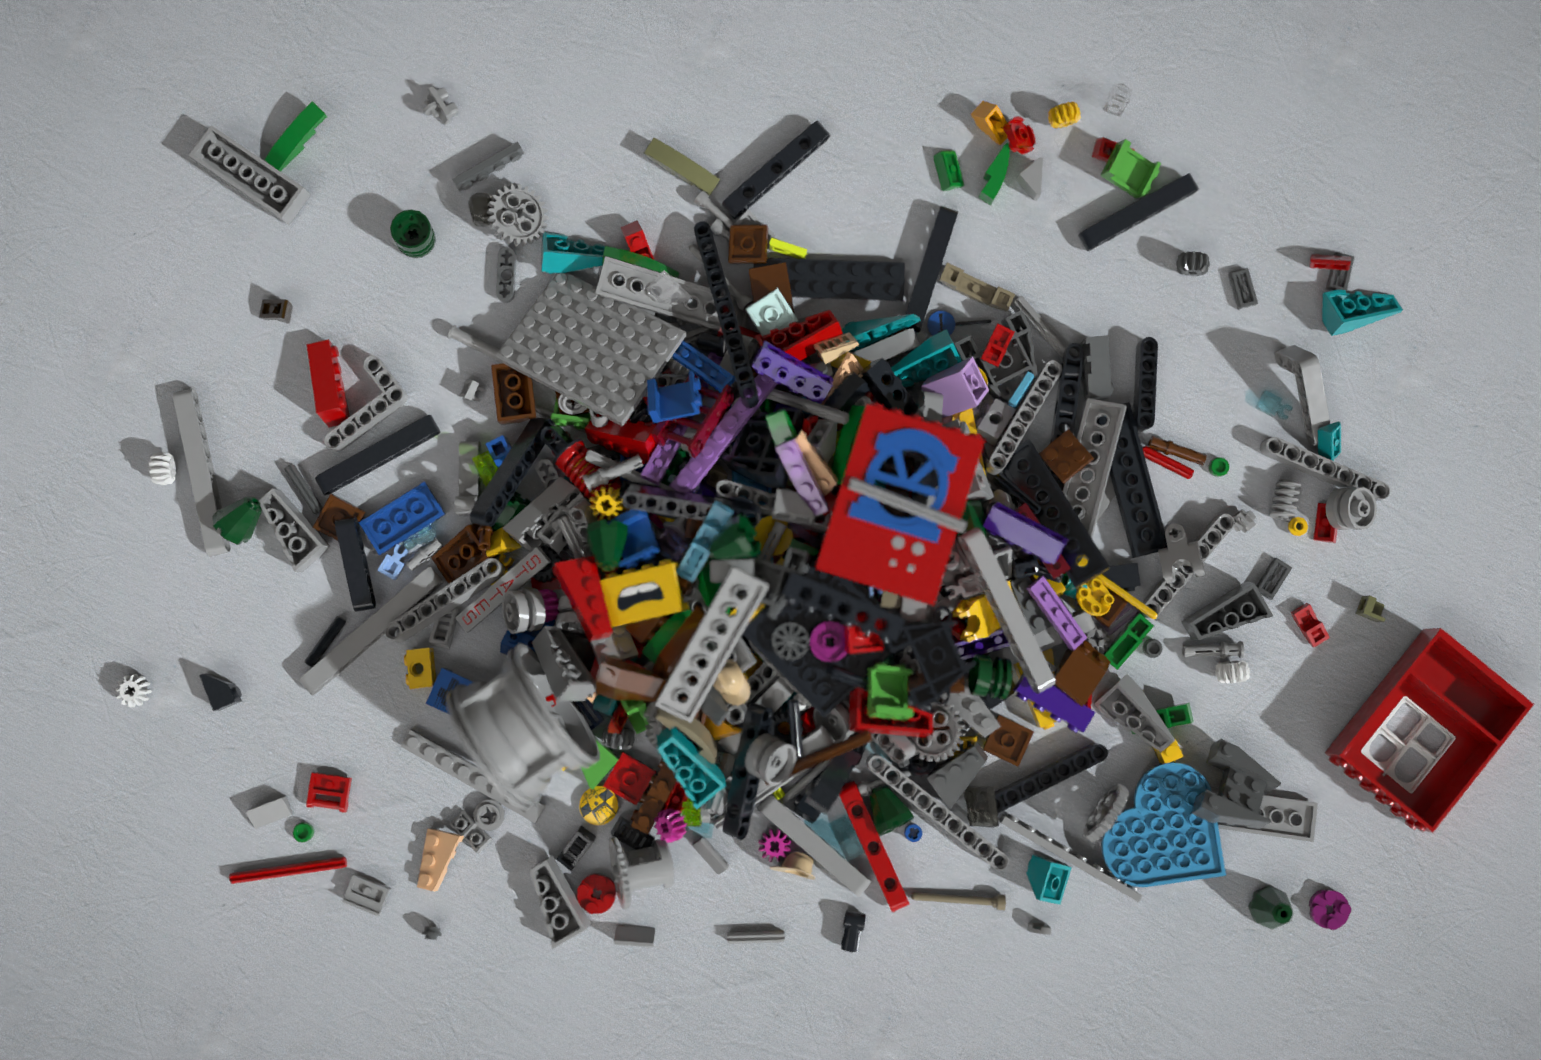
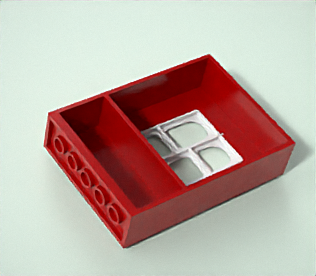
(1457, 697)

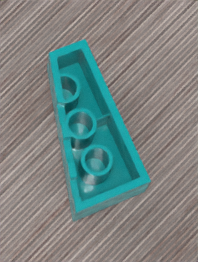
(693, 771)

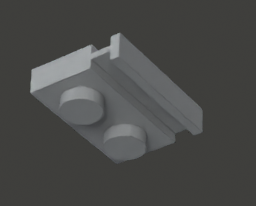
(366, 894)

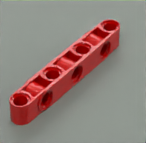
(879, 858)

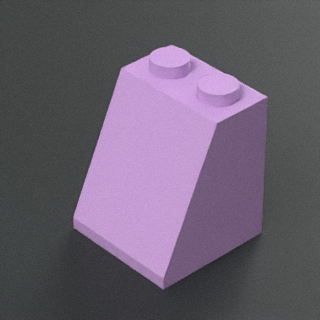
(960, 386)

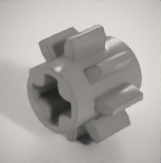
(1244, 521)

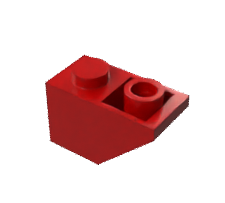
(636, 239)

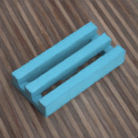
(1021, 390)

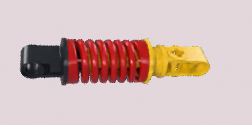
(571, 460)

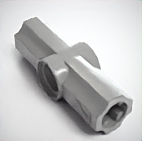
(717, 802)

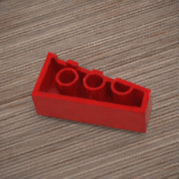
(800, 337)
(327, 383)
(627, 439)
(584, 590)
(918, 726)

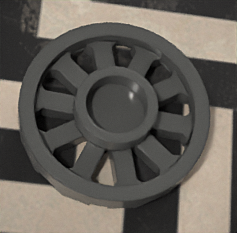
(790, 641)

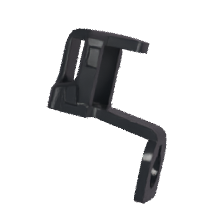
(1018, 568)

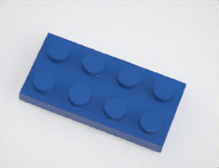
(402, 518)

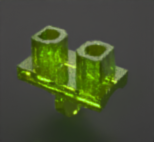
(485, 466)
(692, 816)

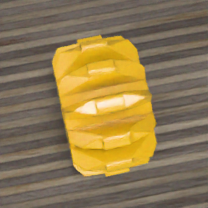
(1064, 115)
(613, 500)

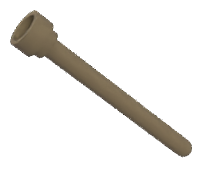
(997, 902)

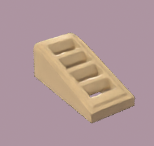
(835, 347)

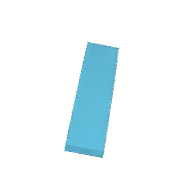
(698, 550)

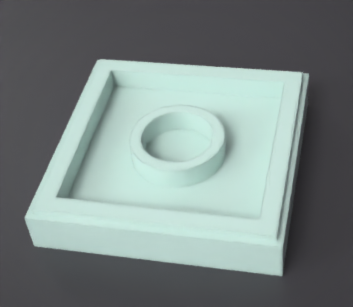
(771, 313)

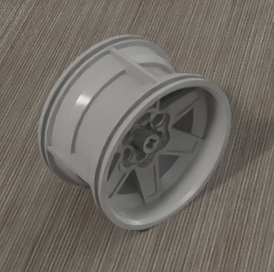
(517, 732)

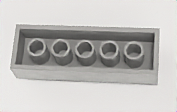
(249, 175)

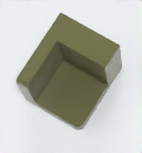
(1370, 609)

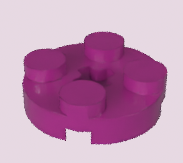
(818, 641)
(1340, 912)

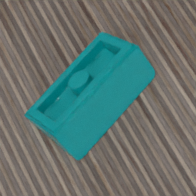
(1329, 440)

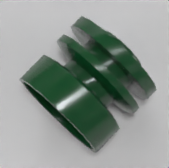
(409, 224)
(990, 676)

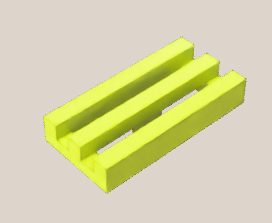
(787, 249)

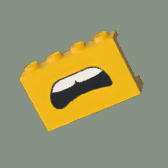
(643, 593)

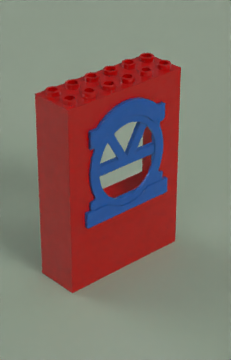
(862, 532)

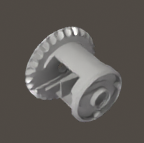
(640, 868)

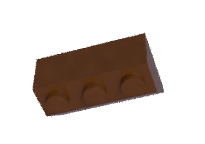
(512, 395)

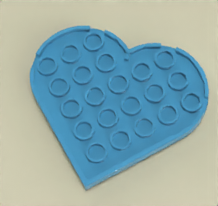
(1160, 836)

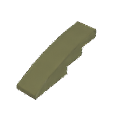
(681, 165)

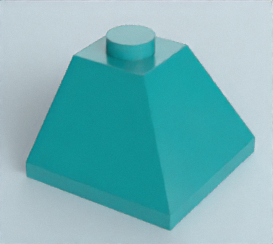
(1047, 879)

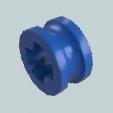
(907, 831)

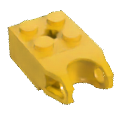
(980, 617)

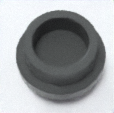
(1152, 648)
(431, 933)

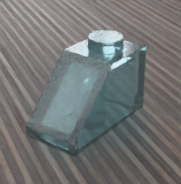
(846, 838)

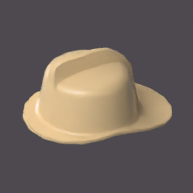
(732, 684)
(797, 864)

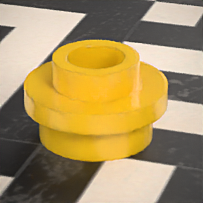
(1292, 526)

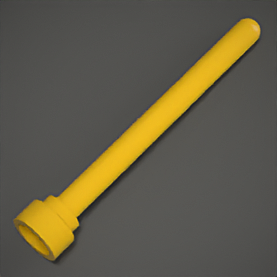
(1122, 593)

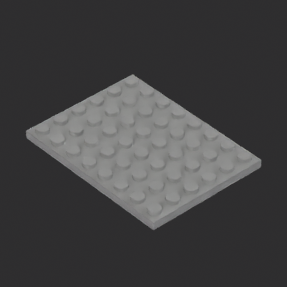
(590, 347)

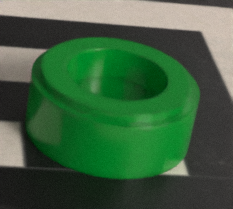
(1218, 467)
(303, 832)

